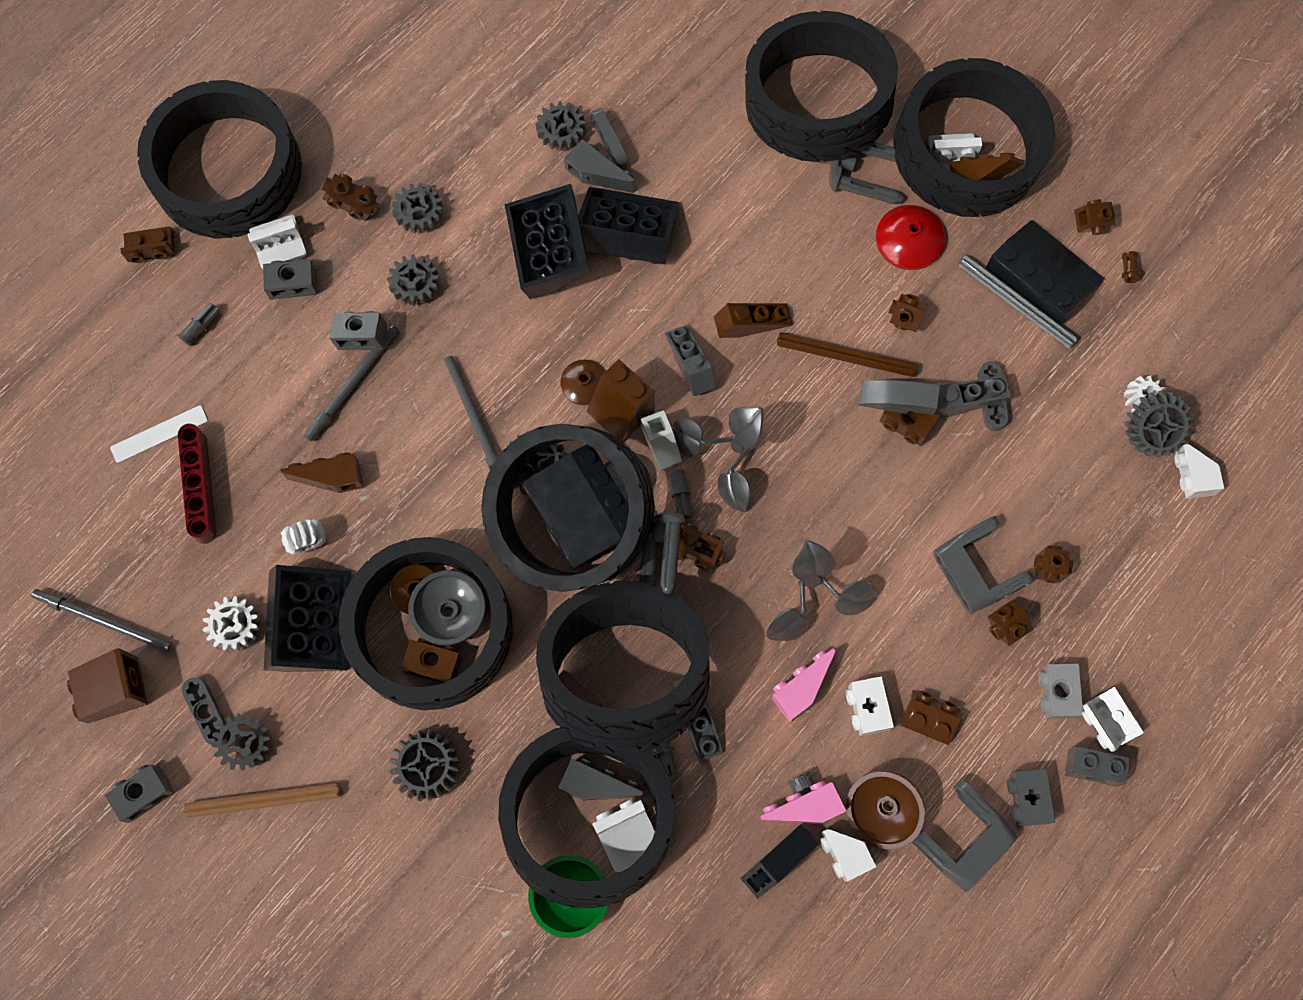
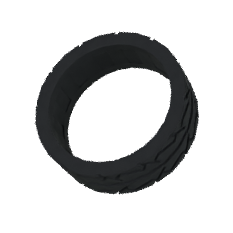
(820, 34)
(999, 87)
(196, 107)
(498, 516)
(376, 574)
(620, 605)
(569, 892)

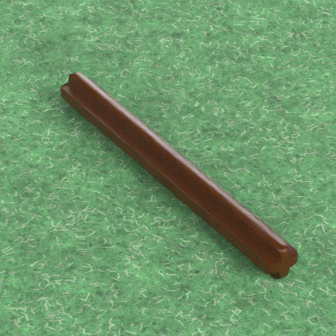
(847, 354)

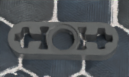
(608, 137)
(1001, 411)
(204, 692)

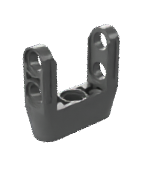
(965, 577)
(981, 852)

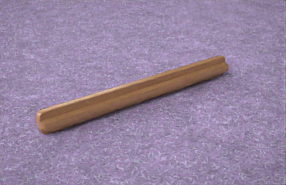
(261, 800)

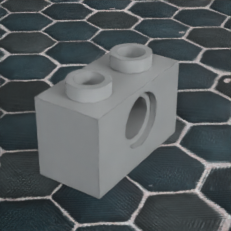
(1068, 678)

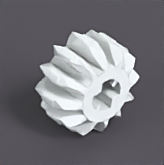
(1140, 387)
(303, 536)

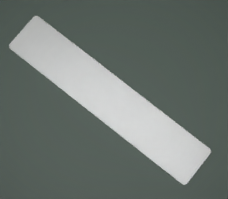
(157, 434)

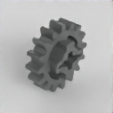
(559, 123)
(417, 208)
(422, 283)
(233, 727)

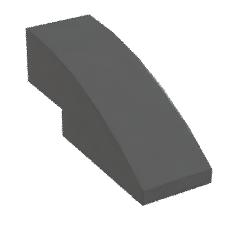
(900, 396)

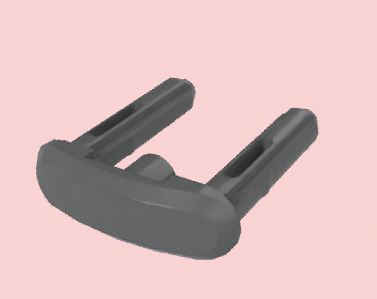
(859, 187)
(665, 529)

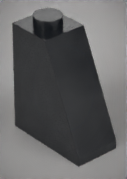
(779, 861)

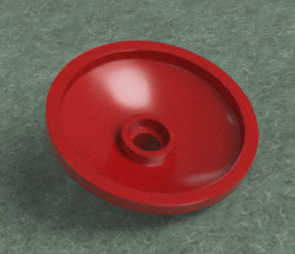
(908, 248)

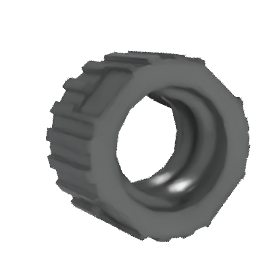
(801, 783)

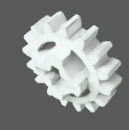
(225, 633)

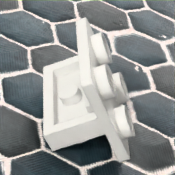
(953, 146)
(277, 241)

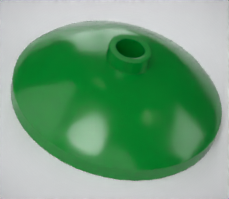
(564, 920)

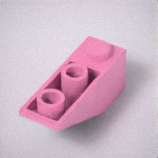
(800, 692)
(810, 808)

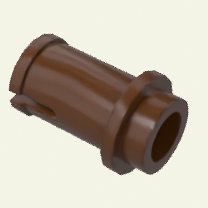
(1130, 265)

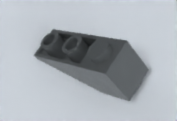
(595, 169)
(691, 360)
(971, 395)
(703, 733)
(589, 784)

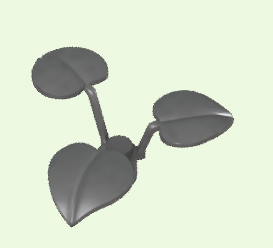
(747, 427)
(809, 568)

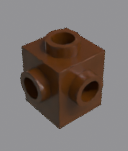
(1095, 217)
(907, 312)
(1045, 566)
(1010, 623)

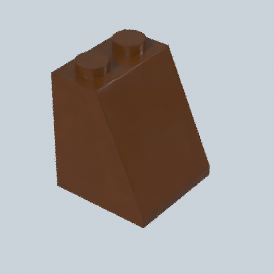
(621, 401)
(106, 686)

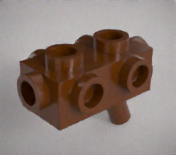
(345, 195)
(694, 543)

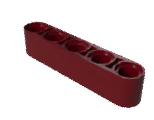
(201, 493)

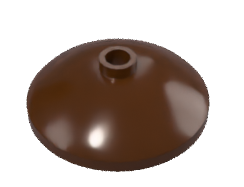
(875, 821)

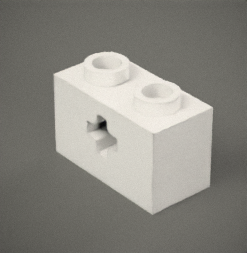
(873, 692)

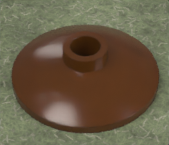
(573, 388)
(403, 580)

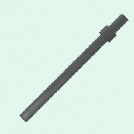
(324, 418)
(491, 456)
(59, 603)

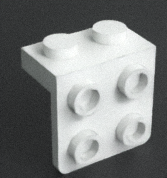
(1111, 719)
(624, 834)

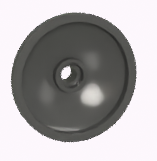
(443, 592)

